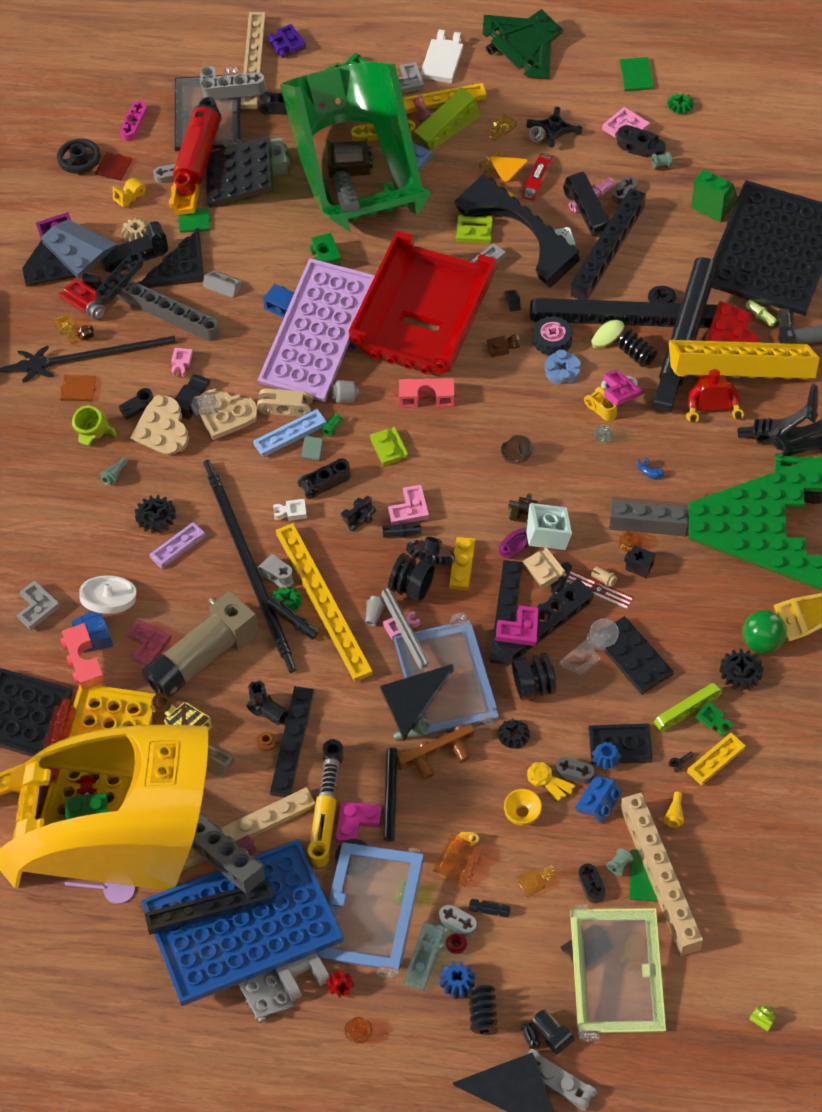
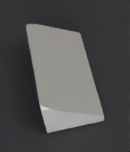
(222, 283)

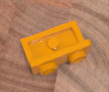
(181, 204)

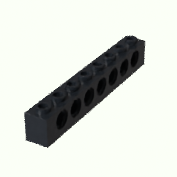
(608, 244)

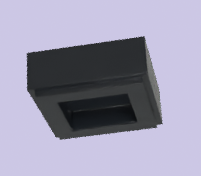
(92, 280)

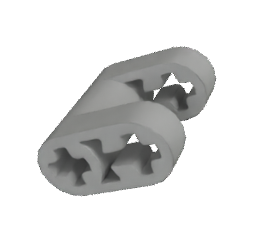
(288, 972)

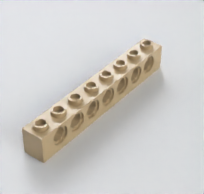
(661, 874)

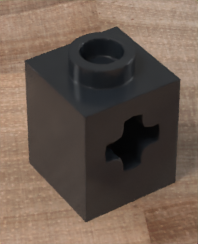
(639, 561)

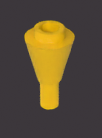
(674, 815)

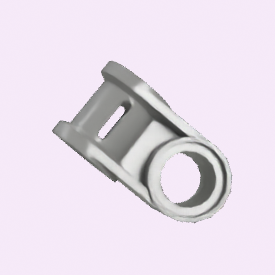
(276, 571)

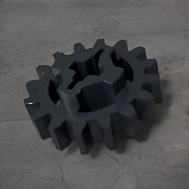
(155, 514)
(733, 673)

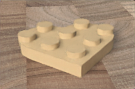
(232, 415)
(161, 427)

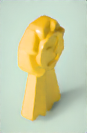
(541, 775)

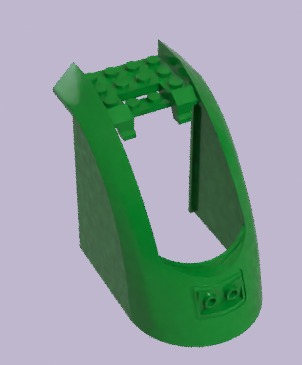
(369, 95)

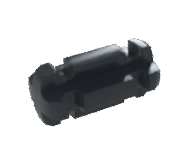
(530, 1035)

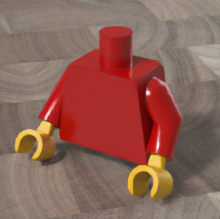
(712, 394)

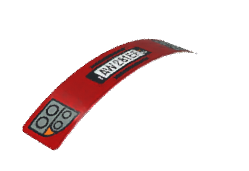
(536, 176)

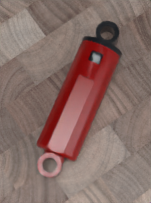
(197, 146)

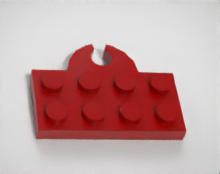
(730, 325)

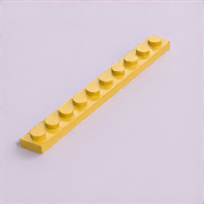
(324, 603)

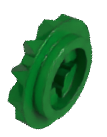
(686, 106)
(295, 597)

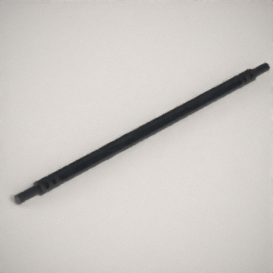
(249, 566)

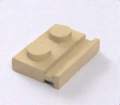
(544, 568)

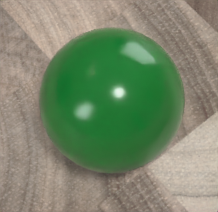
(764, 632)

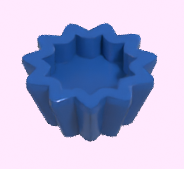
(606, 755)

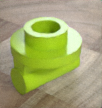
(763, 1017)

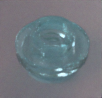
(603, 433)

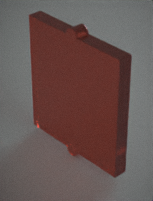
(113, 166)

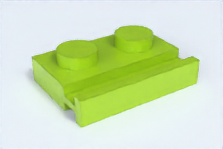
(388, 446)

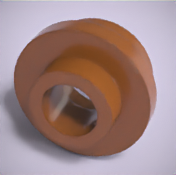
(266, 746)

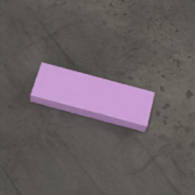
(177, 545)

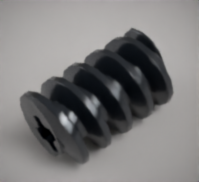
(636, 348)
(481, 1010)

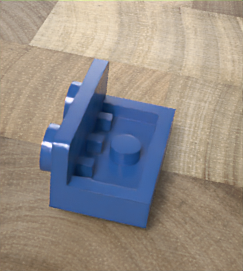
(599, 798)

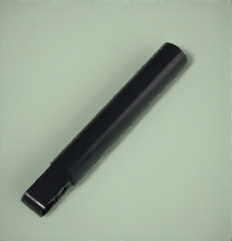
(686, 327)

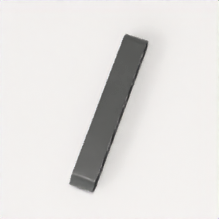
(169, 310)

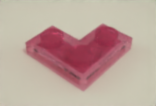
(151, 639)

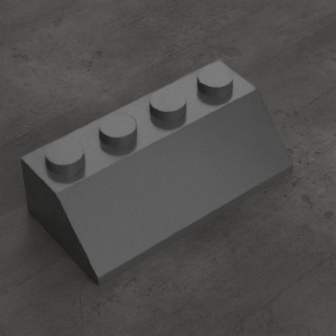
(649, 516)

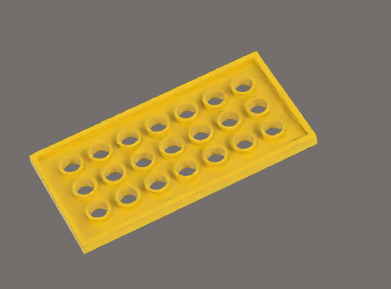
(121, 717)

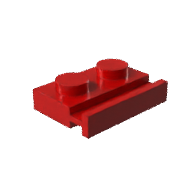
(78, 295)

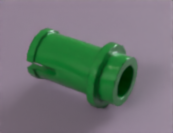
(330, 428)

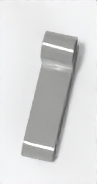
(231, 85)

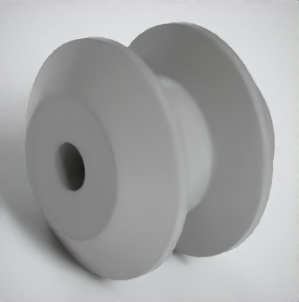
(95, 310)

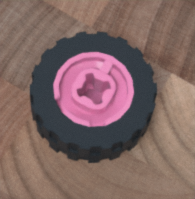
(552, 335)

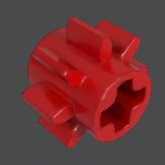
(340, 983)

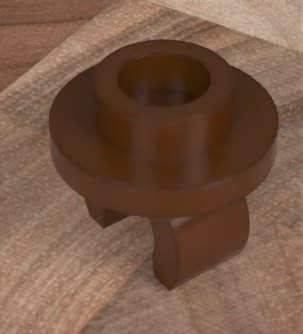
(160, 703)

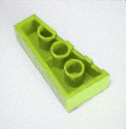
(448, 120)

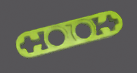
(688, 706)

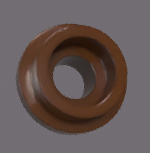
(85, 332)

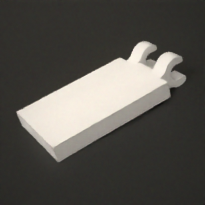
(442, 58)

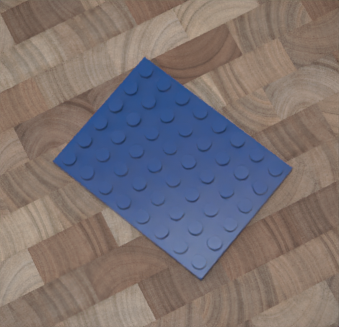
(248, 942)

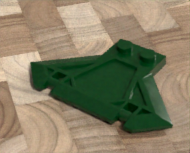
(524, 40)

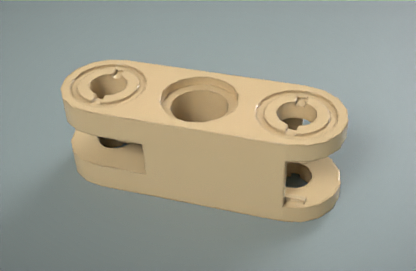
(284, 402)

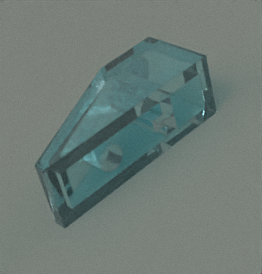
(425, 954)

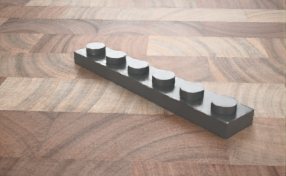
(345, 191)

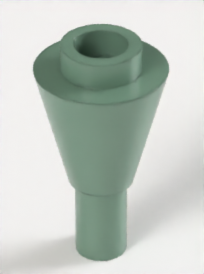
(110, 475)
(421, 729)

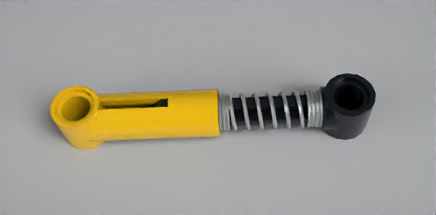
(325, 805)

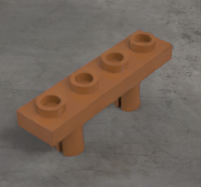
(443, 741)

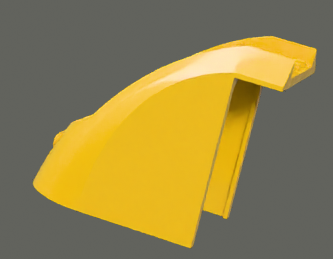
(133, 846)

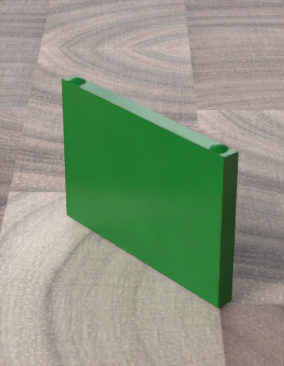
(636, 74)
(640, 884)

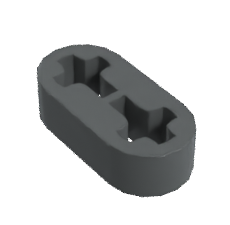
(621, 188)
(574, 770)

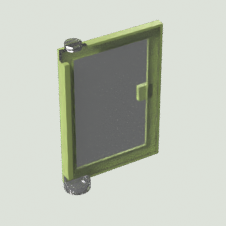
(616, 971)

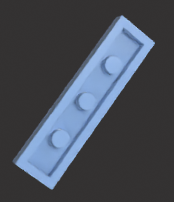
(289, 433)

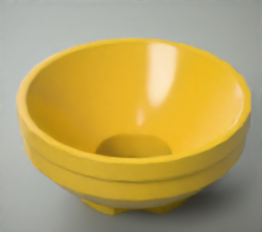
(522, 799)

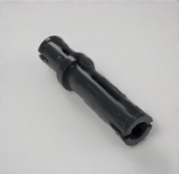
(299, 623)

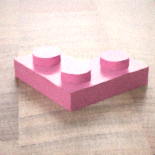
(624, 117)
(412, 510)

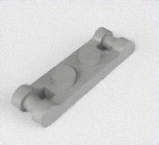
(564, 1083)

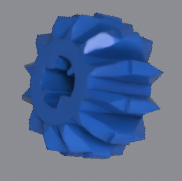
(457, 972)

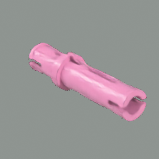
(599, 189)

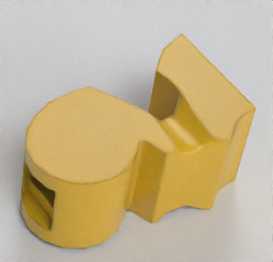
(132, 189)

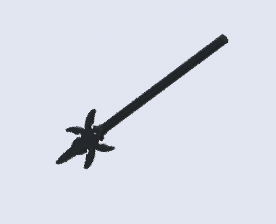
(36, 363)

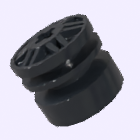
(411, 577)
(538, 675)

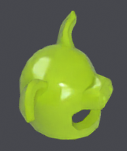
(91, 424)

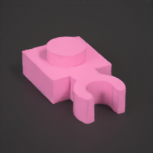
(181, 359)
(392, 628)

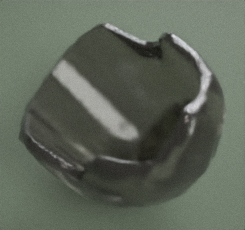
(517, 449)

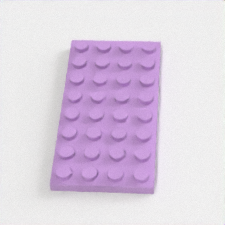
(315, 329)

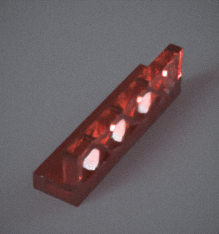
(60, 729)

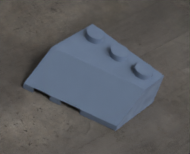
(77, 246)

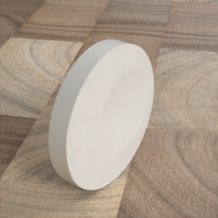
(107, 594)

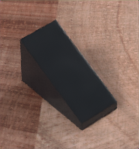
(513, 300)

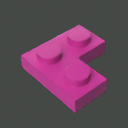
(621, 388)
(522, 631)
(355, 815)

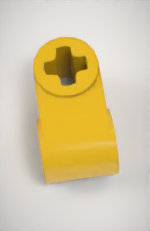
(601, 405)

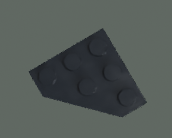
(44, 267)

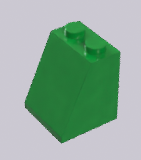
(713, 195)

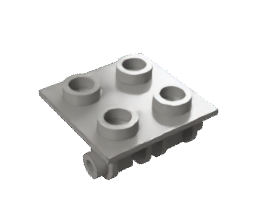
(265, 995)

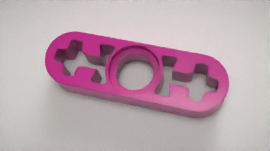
(126, 134)

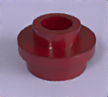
(456, 937)

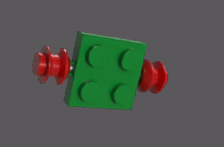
(87, 803)

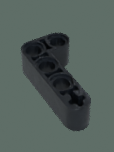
(579, 188)
(149, 247)

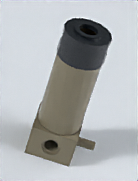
(227, 626)

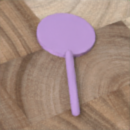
(113, 892)

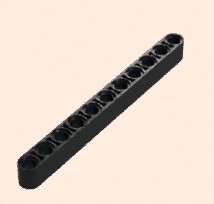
(603, 311)

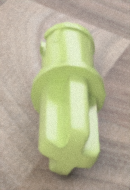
(761, 312)

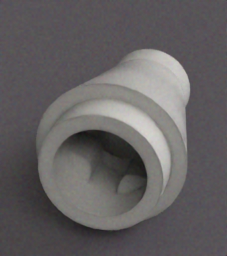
(374, 609)

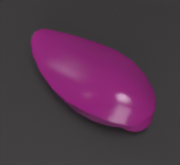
(514, 543)

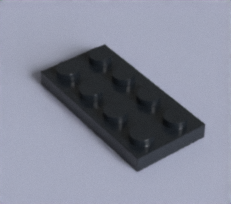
(637, 658)

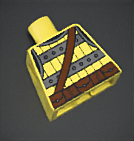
(187, 715)

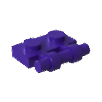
(291, 41)

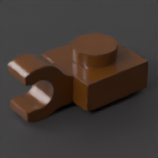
(500, 346)

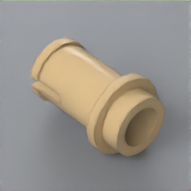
(605, 577)

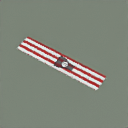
(599, 589)

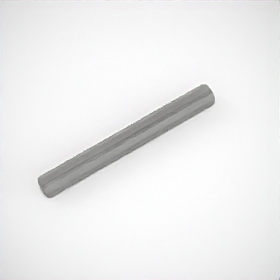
(405, 628)

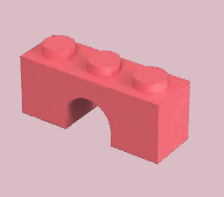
(413, 389)
(87, 671)

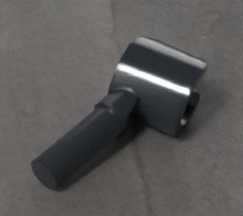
(680, 761)

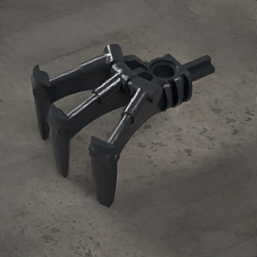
(784, 433)

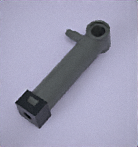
(806, 335)

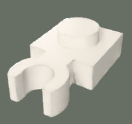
(294, 510)

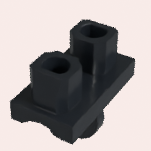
(360, 513)

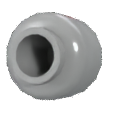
(345, 392)

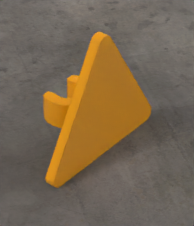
(507, 167)

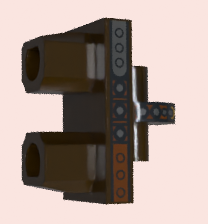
(519, 507)

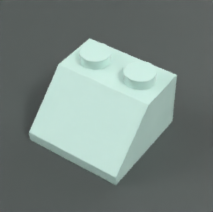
(548, 526)

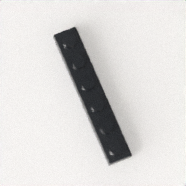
(507, 597)
(292, 742)
(208, 908)

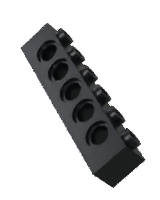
(575, 591)

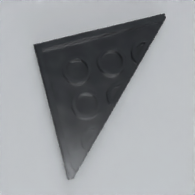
(180, 266)
(412, 696)
(511, 1086)

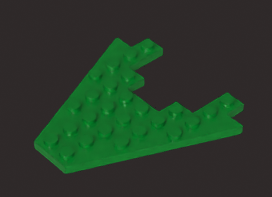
(751, 522)

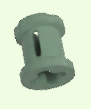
(661, 160)
(619, 862)

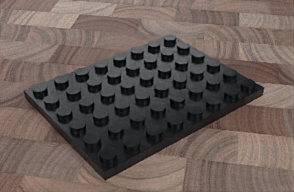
(771, 248)

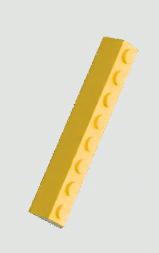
(743, 359)

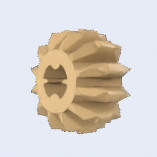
(134, 229)

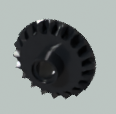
(430, 551)

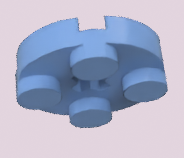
(565, 359)

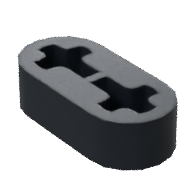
(595, 881)

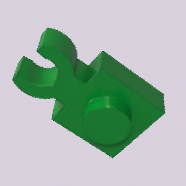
(711, 717)

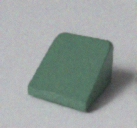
(312, 448)

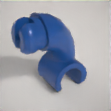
(651, 473)

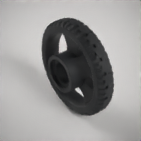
(79, 159)

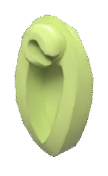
(607, 334)

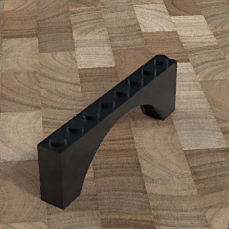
(487, 198)

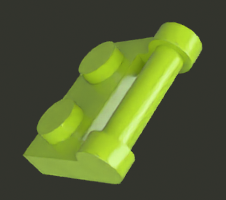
(474, 234)

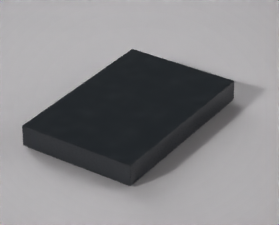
(630, 739)

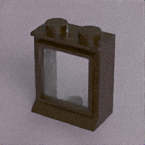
(349, 157)

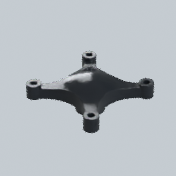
(554, 126)

